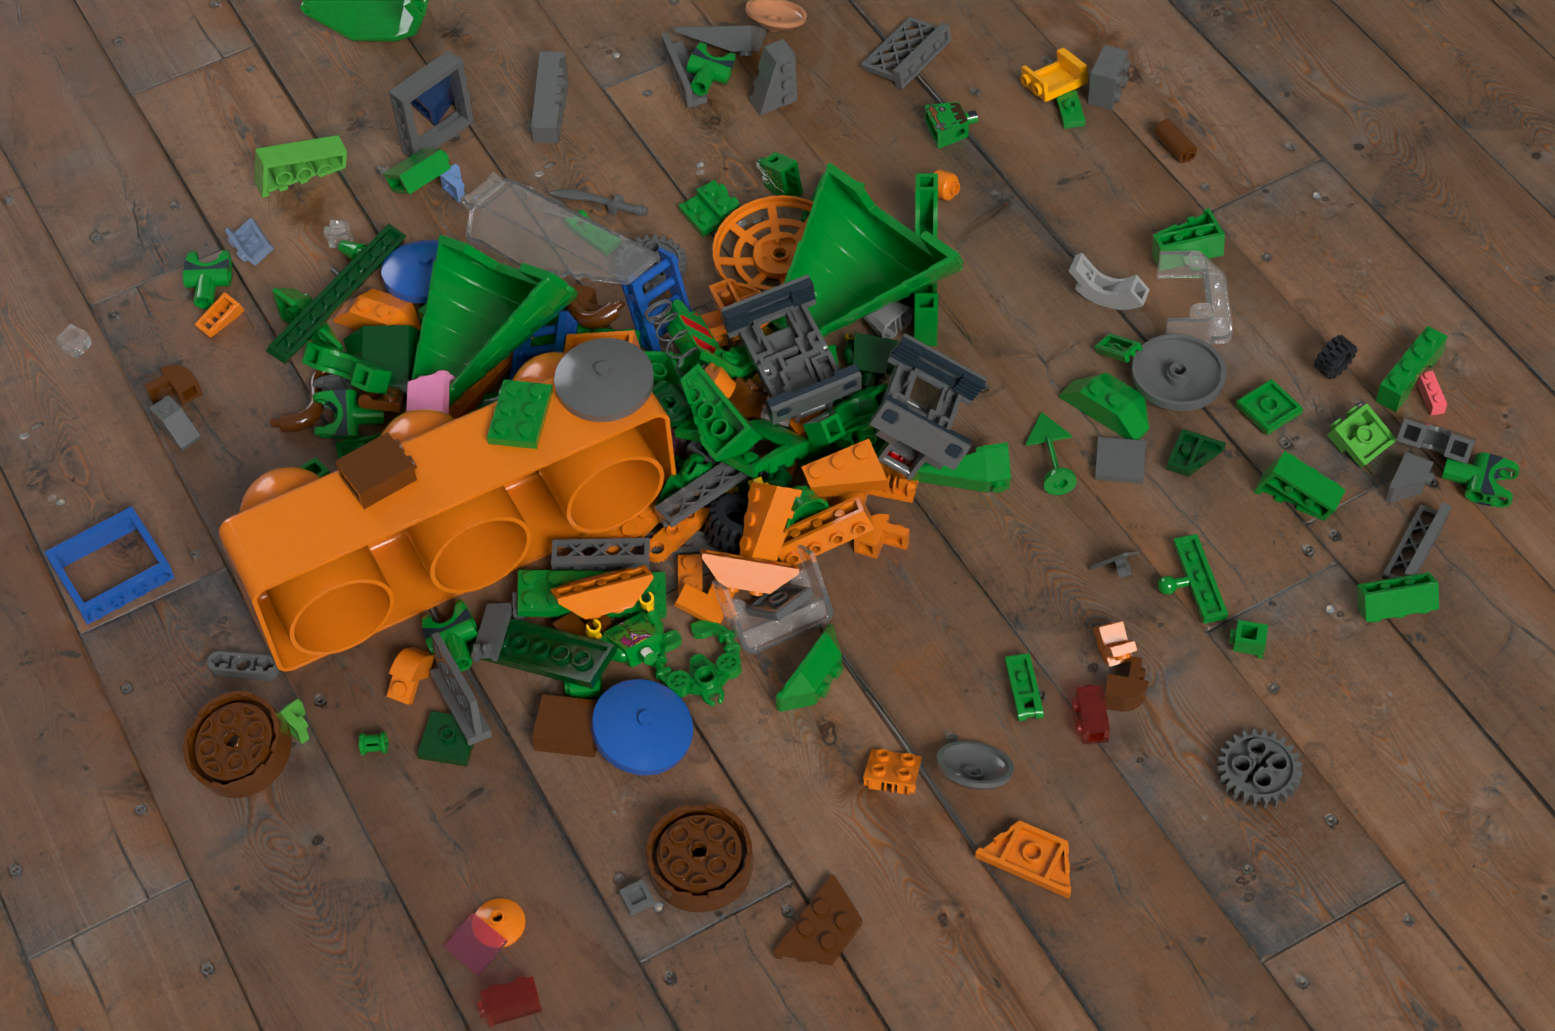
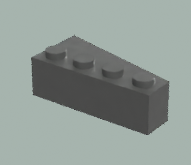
(549, 97)

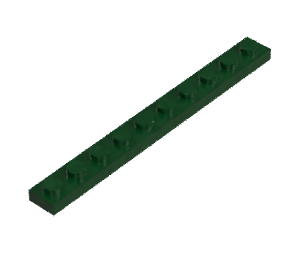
(335, 294)

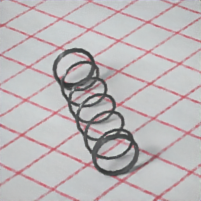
(664, 321)

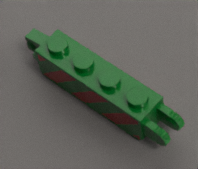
(697, 335)

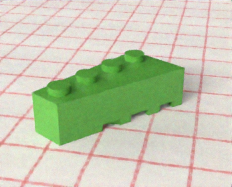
(297, 162)

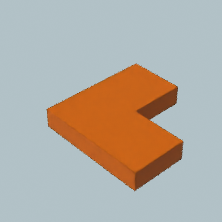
(700, 604)

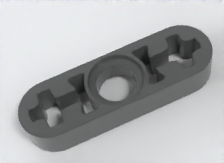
(234, 659)

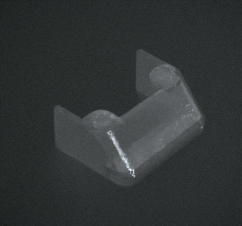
(1207, 320)
(758, 633)

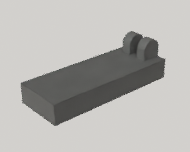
(492, 631)

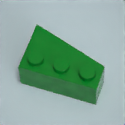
(1196, 234)
(1300, 485)

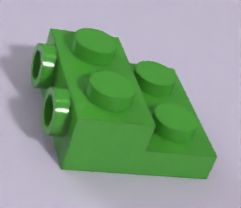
(1361, 435)

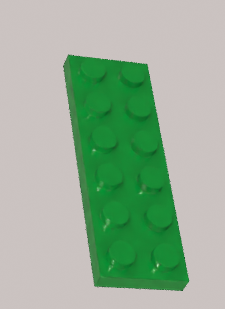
(537, 601)

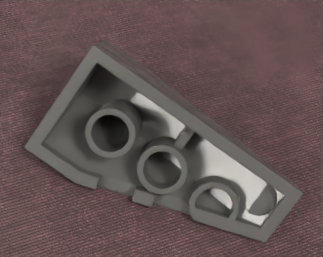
(732, 38)

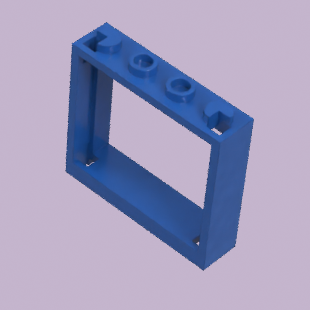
(96, 538)

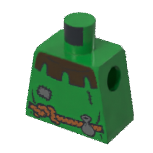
(948, 122)

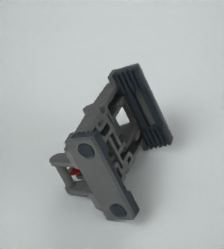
(791, 353)

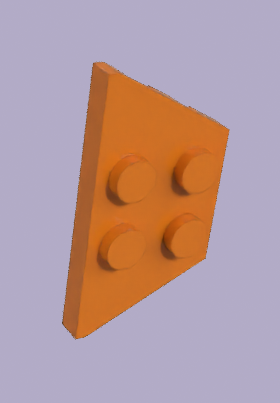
(1031, 856)

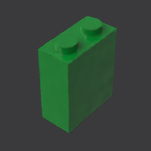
(417, 170)

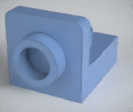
(452, 182)

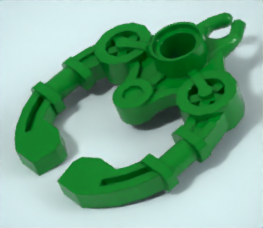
(704, 677)

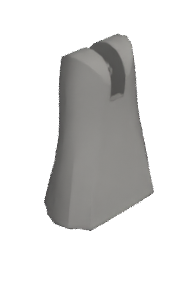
(889, 319)

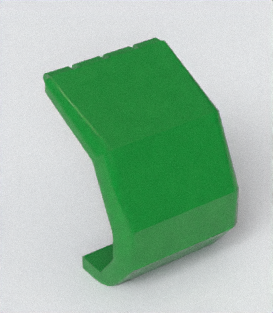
(369, 18)

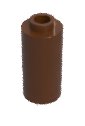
(1175, 141)

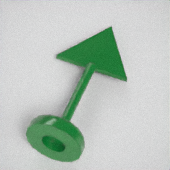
(1058, 480)

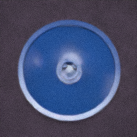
(409, 270)
(641, 727)

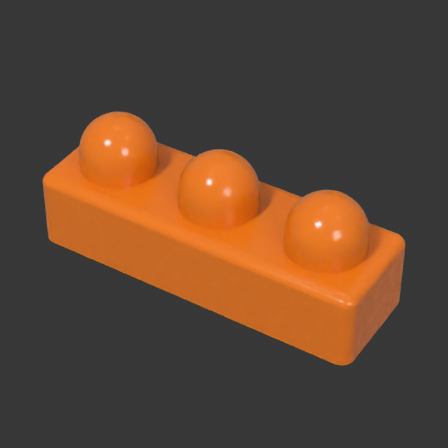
(335, 573)

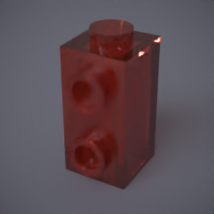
(1092, 714)
(509, 1001)

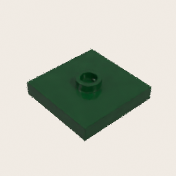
(444, 741)

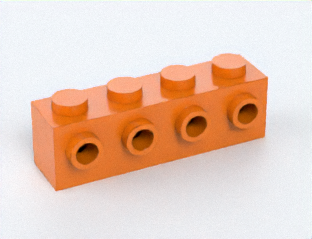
(827, 529)

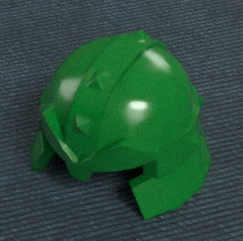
(806, 505)

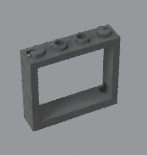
(416, 85)

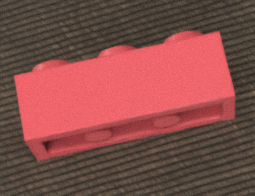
(1432, 393)

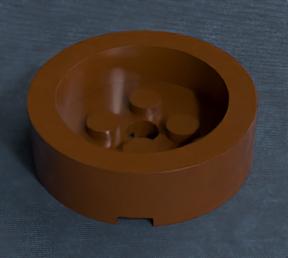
(255, 757)
(706, 881)

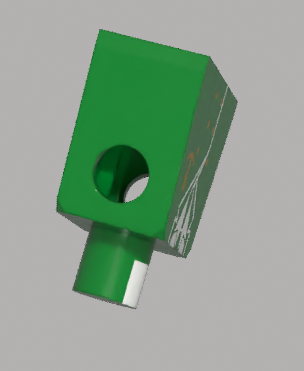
(780, 175)

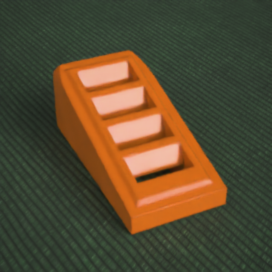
(219, 306)

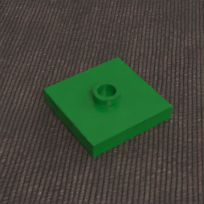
(1269, 407)

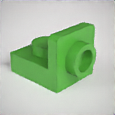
(294, 715)

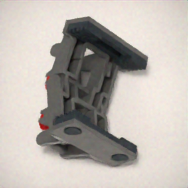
(915, 427)

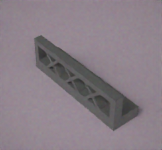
(677, 60)
(698, 494)
(1430, 533)
(600, 559)

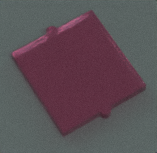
(475, 944)

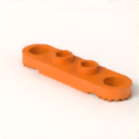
(673, 538)

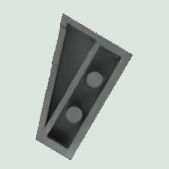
(776, 79)

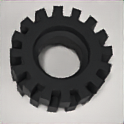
(1335, 356)

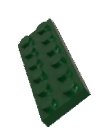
(554, 653)

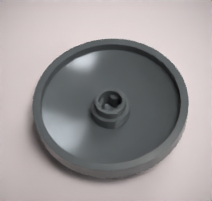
(1178, 372)
(604, 379)

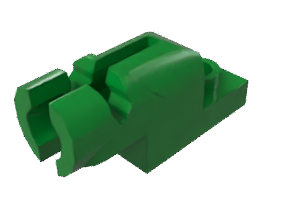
(686, 475)

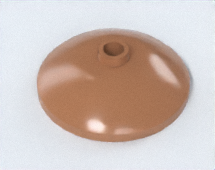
(776, 14)

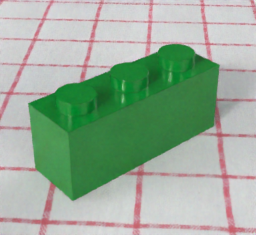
(1398, 597)

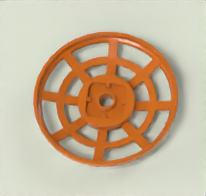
(767, 246)

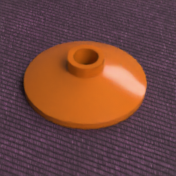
(512, 922)

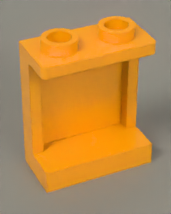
(1057, 77)

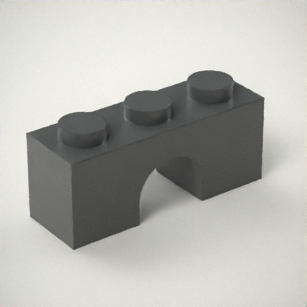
(1436, 438)

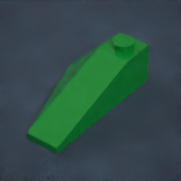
(291, 303)
(719, 422)
(981, 471)

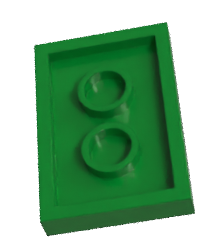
(520, 414)

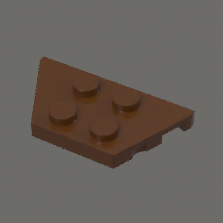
(823, 927)

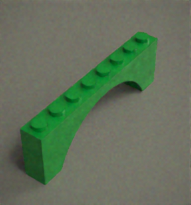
(926, 220)

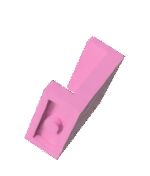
(430, 392)

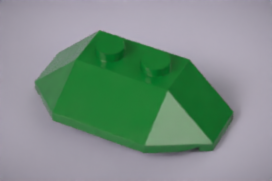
(1110, 404)
(813, 674)

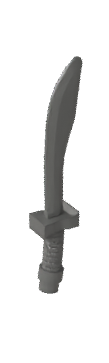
(613, 205)

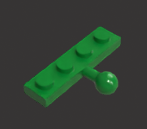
(1198, 578)

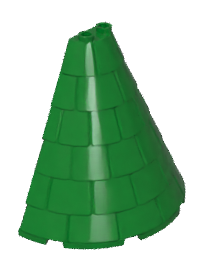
(861, 256)
(481, 313)

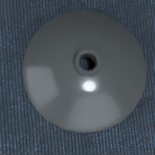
(974, 765)

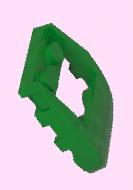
(788, 445)

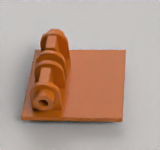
(900, 487)
(892, 768)

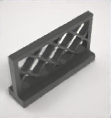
(916, 58)
(457, 695)

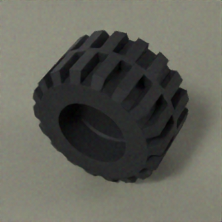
(726, 522)

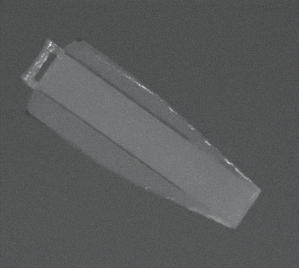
(531, 227)

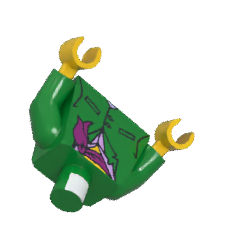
(634, 638)

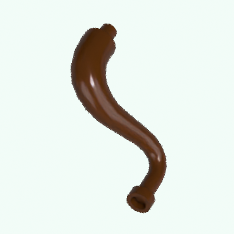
(597, 318)
(305, 418)

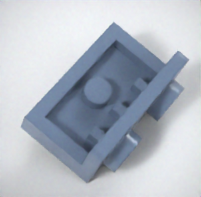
(250, 242)

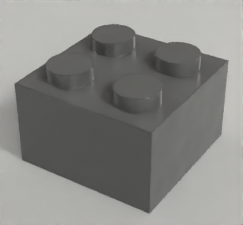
(1108, 77)

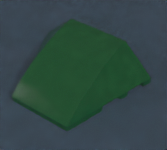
(388, 347)

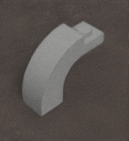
(1107, 291)

